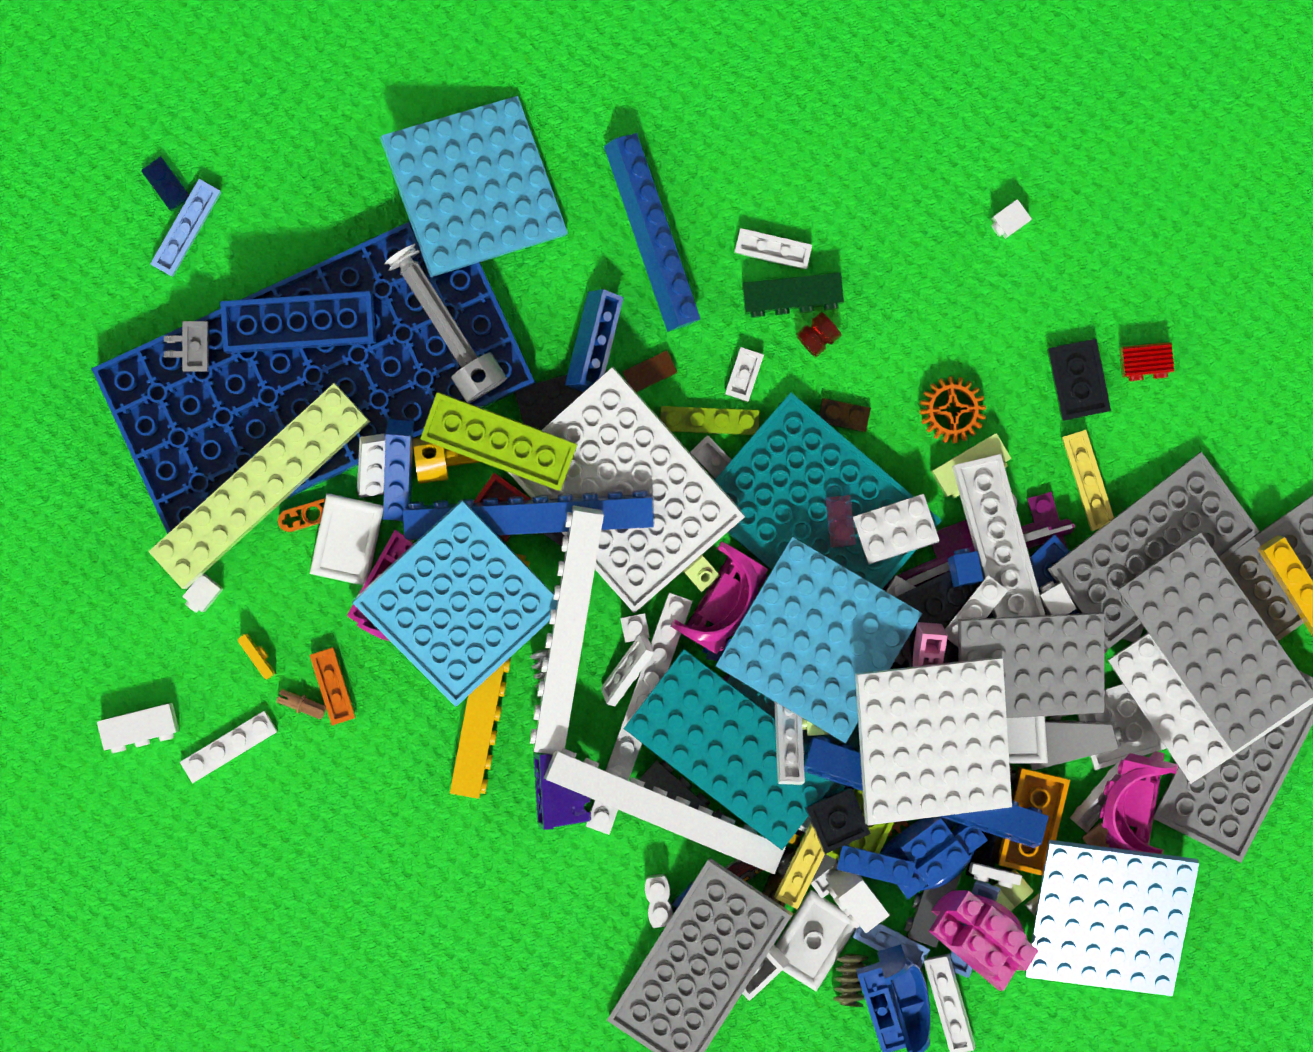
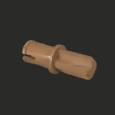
(301, 704)

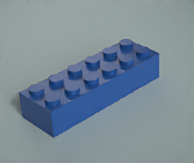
(298, 322)

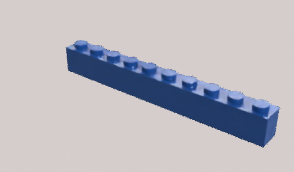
(539, 514)
(844, 767)

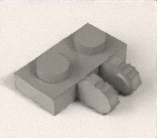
(194, 346)

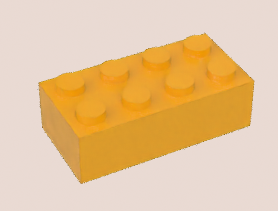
(1041, 792)

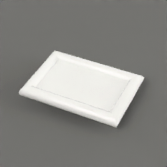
(346, 539)
(1027, 740)
(814, 939)

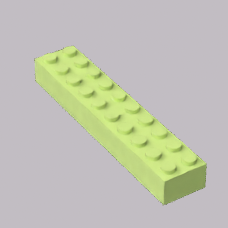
(259, 486)

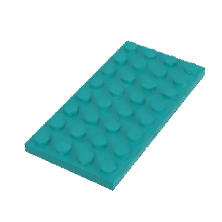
(724, 748)

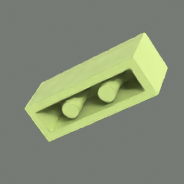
(989, 447)

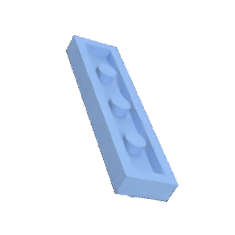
(185, 227)

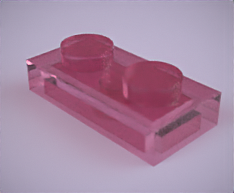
(840, 521)

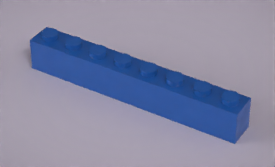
(652, 232)

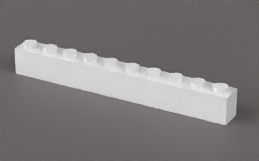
(568, 629)
(627, 746)
(663, 811)

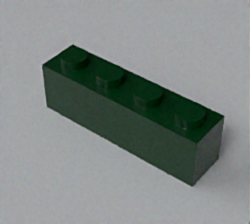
(793, 293)

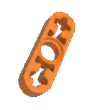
(293, 513)

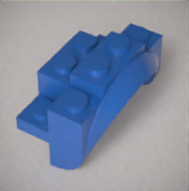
(935, 850)
(894, 993)

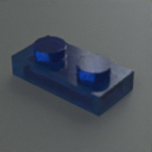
(165, 183)

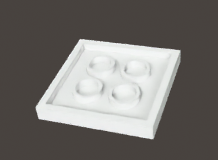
(1136, 730)

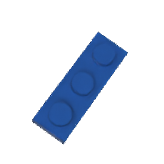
(876, 865)

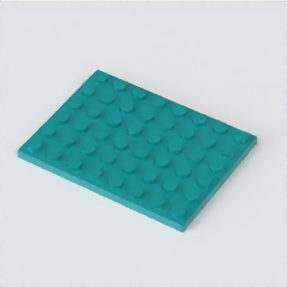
(784, 483)

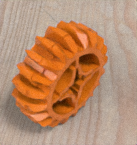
(952, 398)

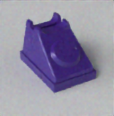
(555, 803)

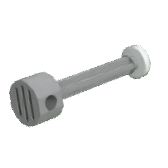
(449, 330)

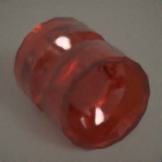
(818, 334)

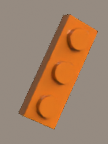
(332, 686)

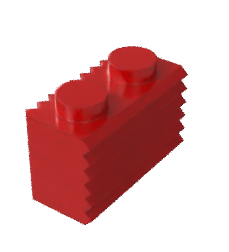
(1146, 360)

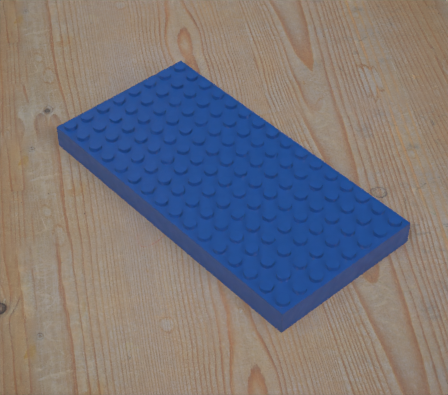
(203, 426)

